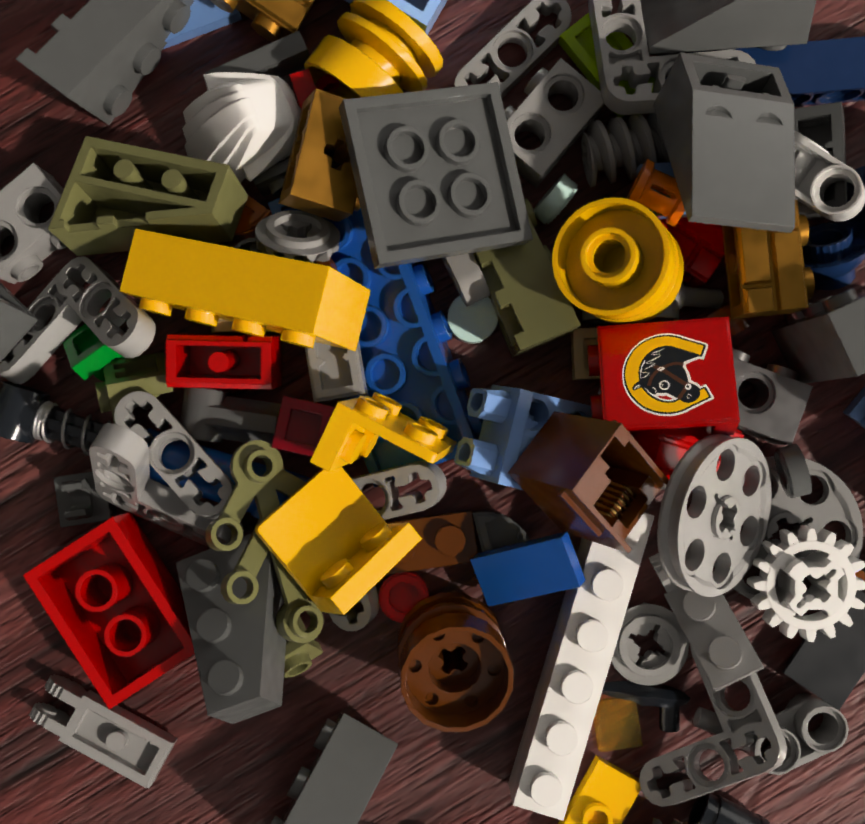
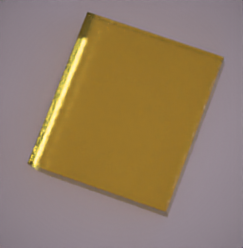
(617, 725)

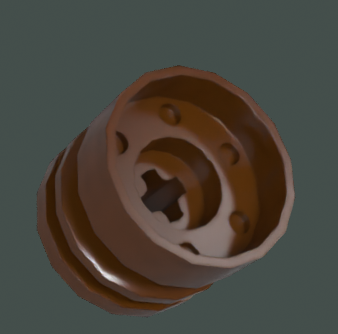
(457, 686)

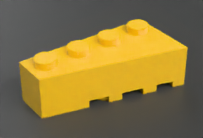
(245, 287)

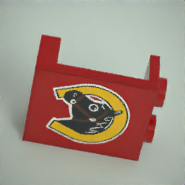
(666, 375)

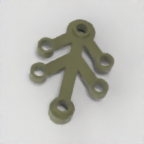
(263, 491)

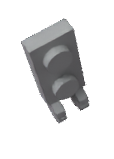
(711, 632)
(105, 735)

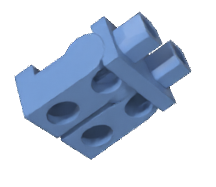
(508, 427)

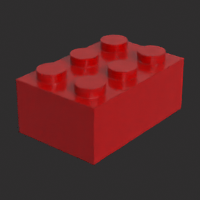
(115, 607)

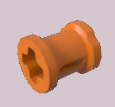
(642, 193)

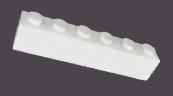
(575, 675)

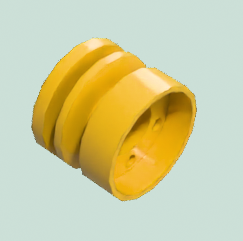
(380, 54)

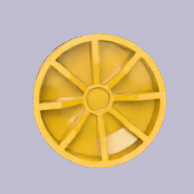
(617, 261)

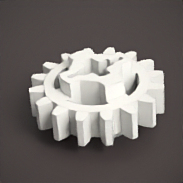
(829, 573)

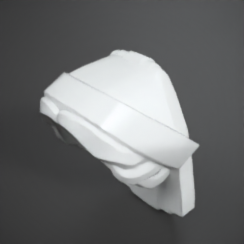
(242, 122)

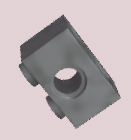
(777, 404)

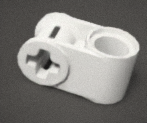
(816, 172)

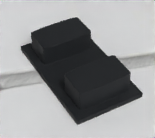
(832, 665)

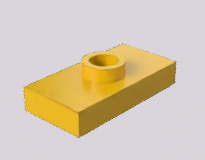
(602, 795)

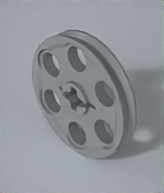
(834, 505)
(714, 515)

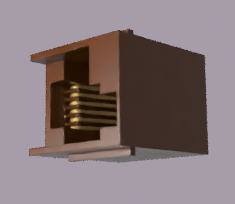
(589, 477)

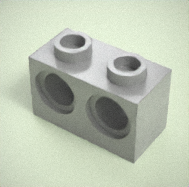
(553, 127)
(19, 216)

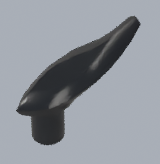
(661, 696)

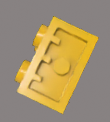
(360, 422)
(334, 540)

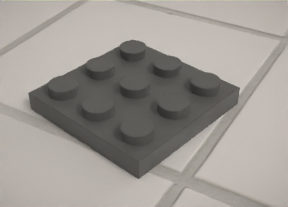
(435, 173)

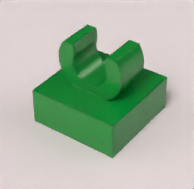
(87, 353)

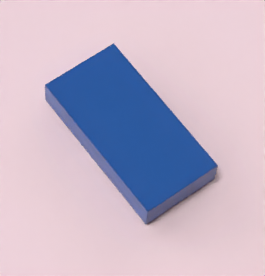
(528, 569)

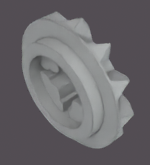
(297, 236)
(652, 667)

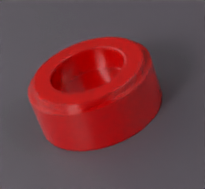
(401, 593)

